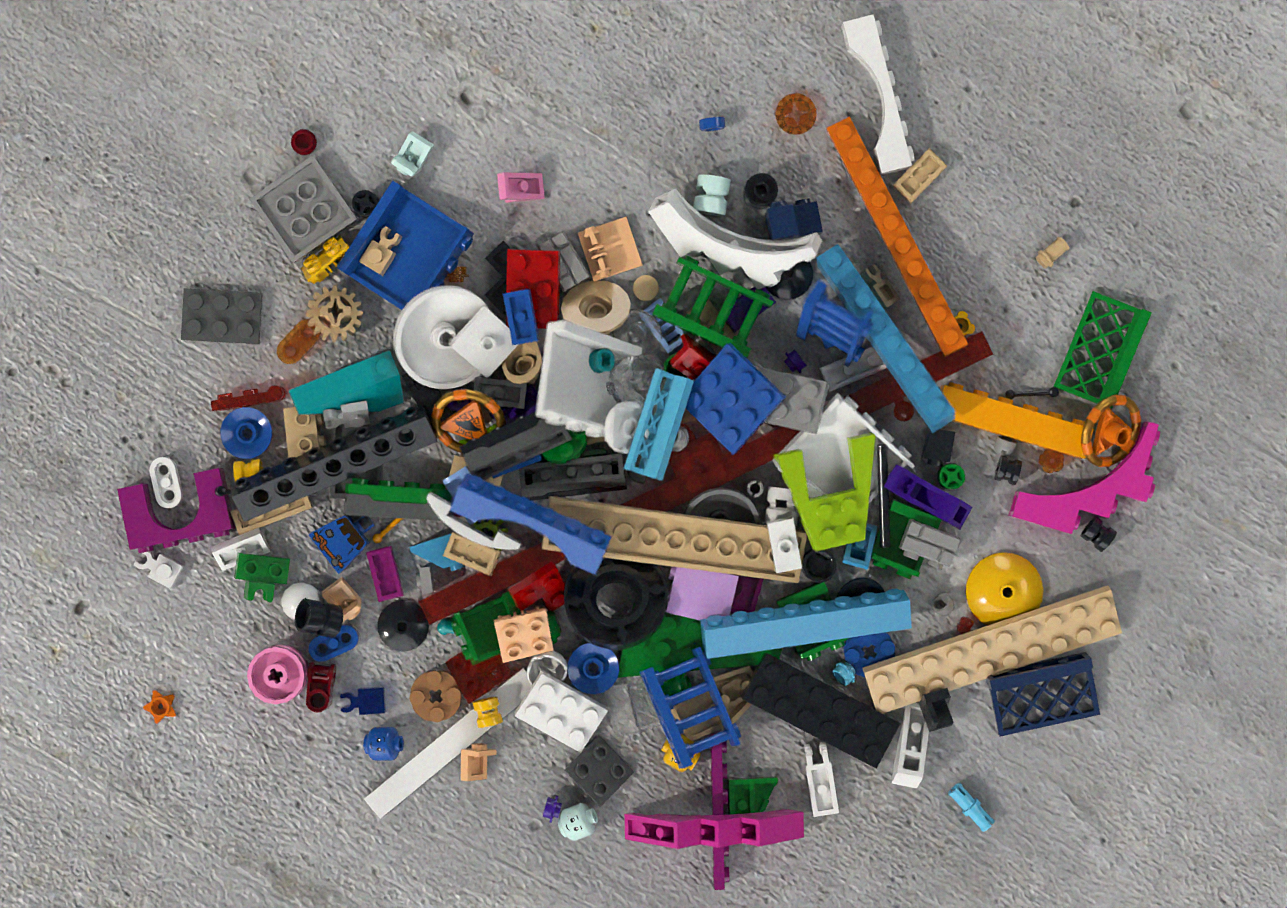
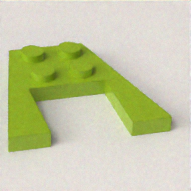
(837, 516)

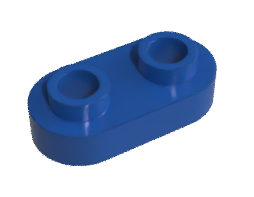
(334, 645)

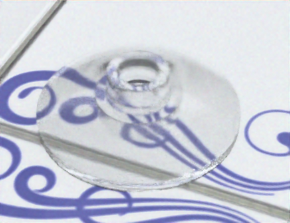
(648, 339)

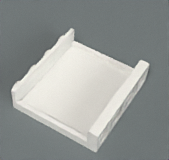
(568, 386)
(827, 452)

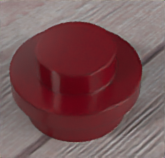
(304, 142)

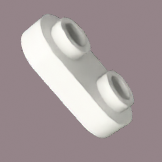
(164, 483)

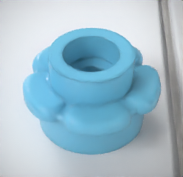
(844, 673)

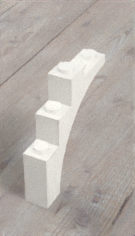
(728, 251)

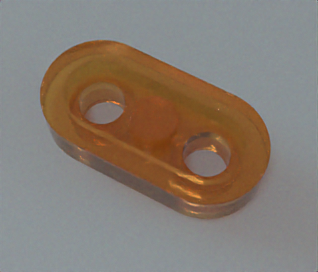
(299, 341)

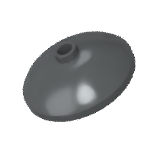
(724, 501)

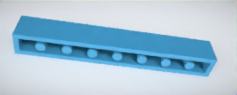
(886, 339)
(805, 623)

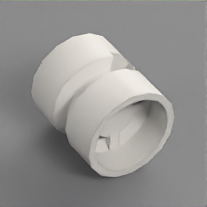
(775, 512)

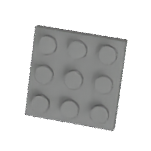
(303, 209)

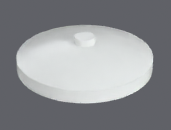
(425, 333)

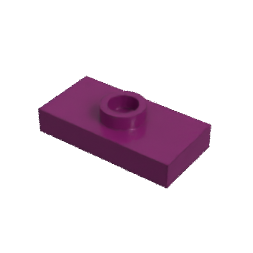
(385, 573)

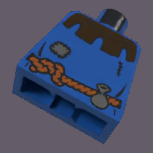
(342, 540)

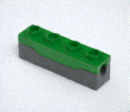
(392, 500)

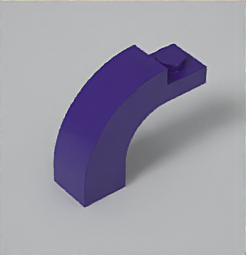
(927, 497)

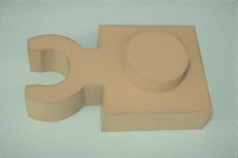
(379, 255)

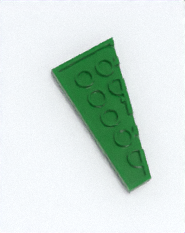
(673, 645)

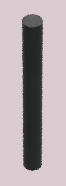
(883, 495)

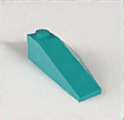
(368, 380)

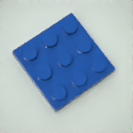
(732, 398)

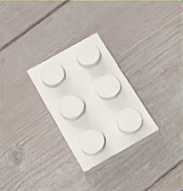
(561, 711)

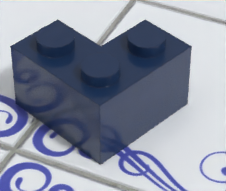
(792, 221)

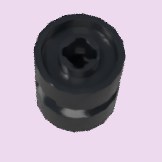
(760, 191)
(818, 565)
(318, 618)

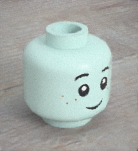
(577, 821)

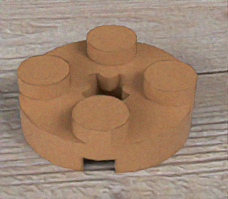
(436, 710)

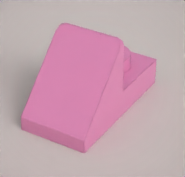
(520, 186)

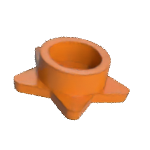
(153, 706)

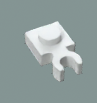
(163, 569)

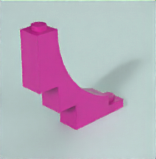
(715, 830)

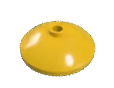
(992, 576)

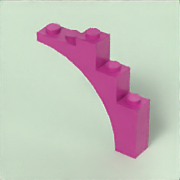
(1126, 480)

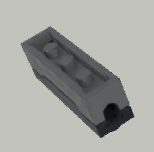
(512, 445)
(573, 477)

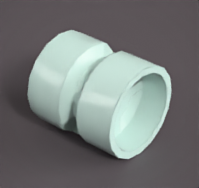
(711, 195)

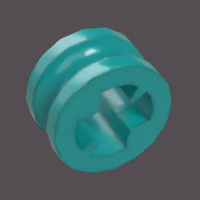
(601, 360)

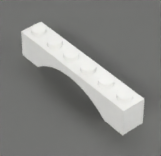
(863, 43)

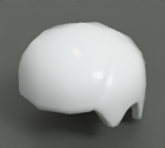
(295, 594)
(549, 662)

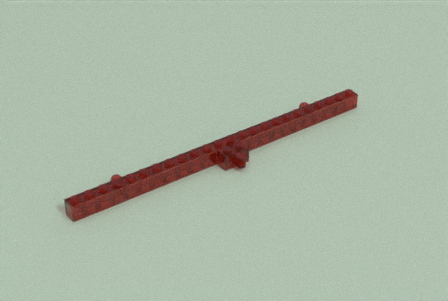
(690, 483)

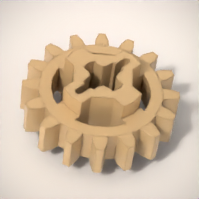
(324, 314)

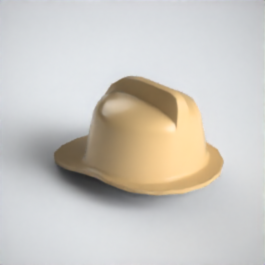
(523, 364)

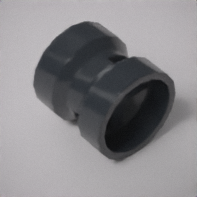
(1098, 534)

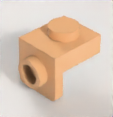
(342, 594)
(475, 762)

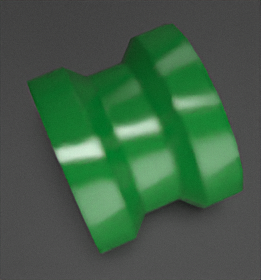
(954, 478)

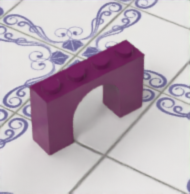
(146, 530)

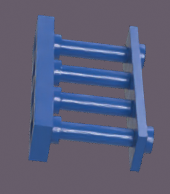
(833, 323)
(674, 728)

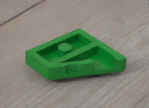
(749, 794)

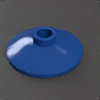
(233, 433)
(589, 681)

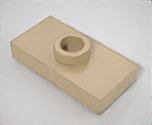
(919, 176)
(471, 554)

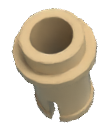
(1052, 252)

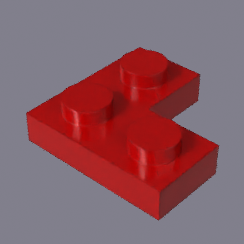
(543, 585)

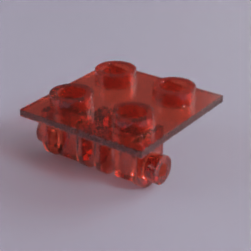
(478, 678)

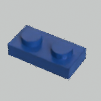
(521, 317)

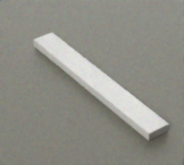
(444, 748)

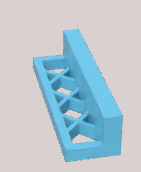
(662, 426)

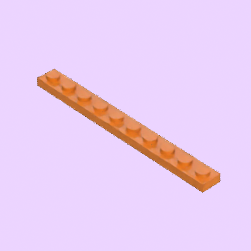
(897, 236)

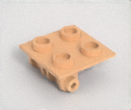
(609, 249)
(523, 634)

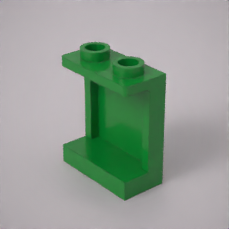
(894, 555)
(804, 596)
(478, 628)

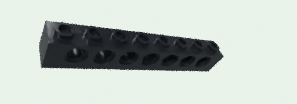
(327, 474)

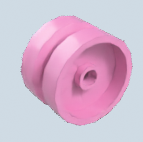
(264, 681)

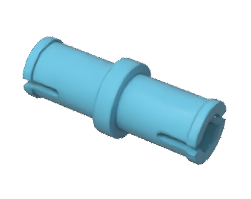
(971, 807)

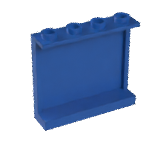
(423, 257)

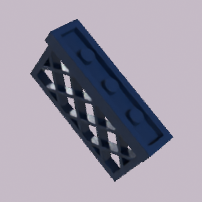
(1045, 672)

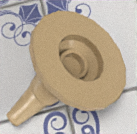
(596, 306)

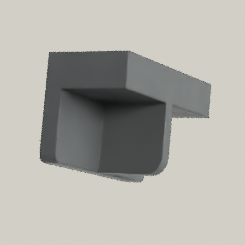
(502, 391)

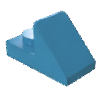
(860, 552)

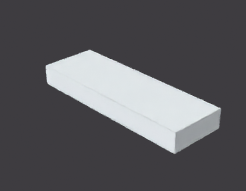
(839, 375)

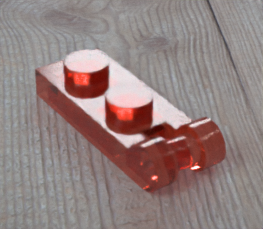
(249, 398)

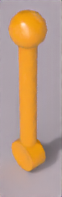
(377, 538)

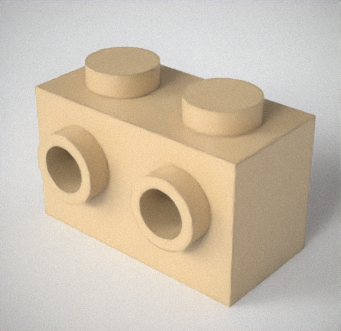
(302, 432)

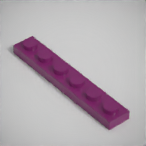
(719, 798)

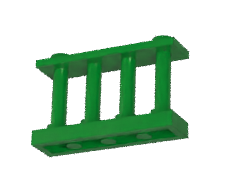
(691, 322)

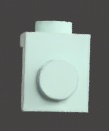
(412, 154)

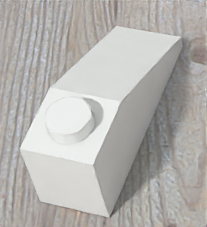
(911, 748)

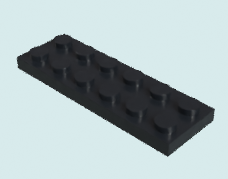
(820, 710)

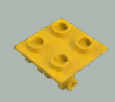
(315, 265)

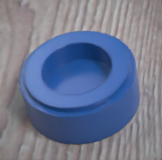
(712, 124)

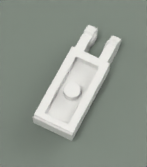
(821, 782)

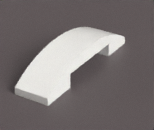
(500, 541)

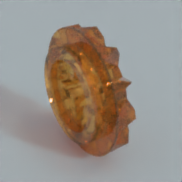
(802, 104)

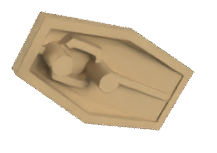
(731, 687)

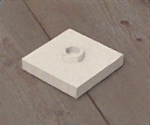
(484, 342)

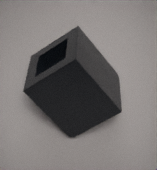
(935, 709)

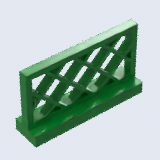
(1123, 358)

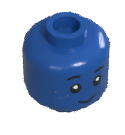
(383, 743)

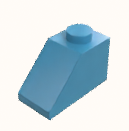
(434, 550)

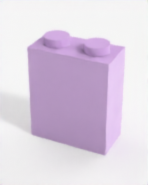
(700, 593)

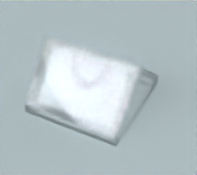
(630, 708)

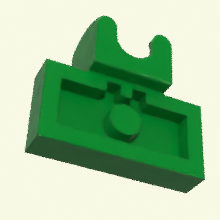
(261, 573)

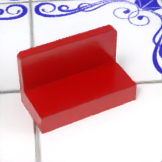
(691, 358)

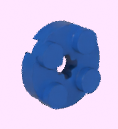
(854, 655)

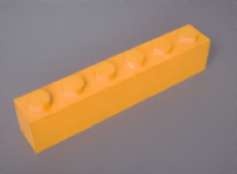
(1015, 422)

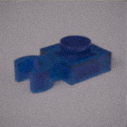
(369, 701)

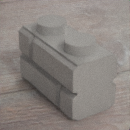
(571, 267)
(929, 543)

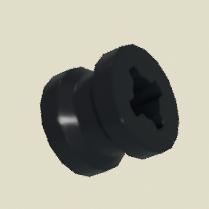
(361, 201)
(1008, 470)

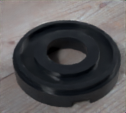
(611, 633)

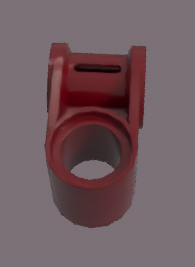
(320, 684)

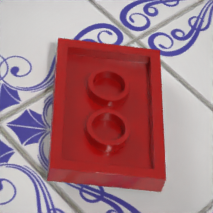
(541, 274)

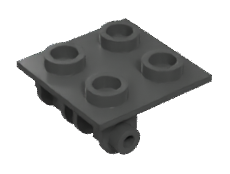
(599, 771)

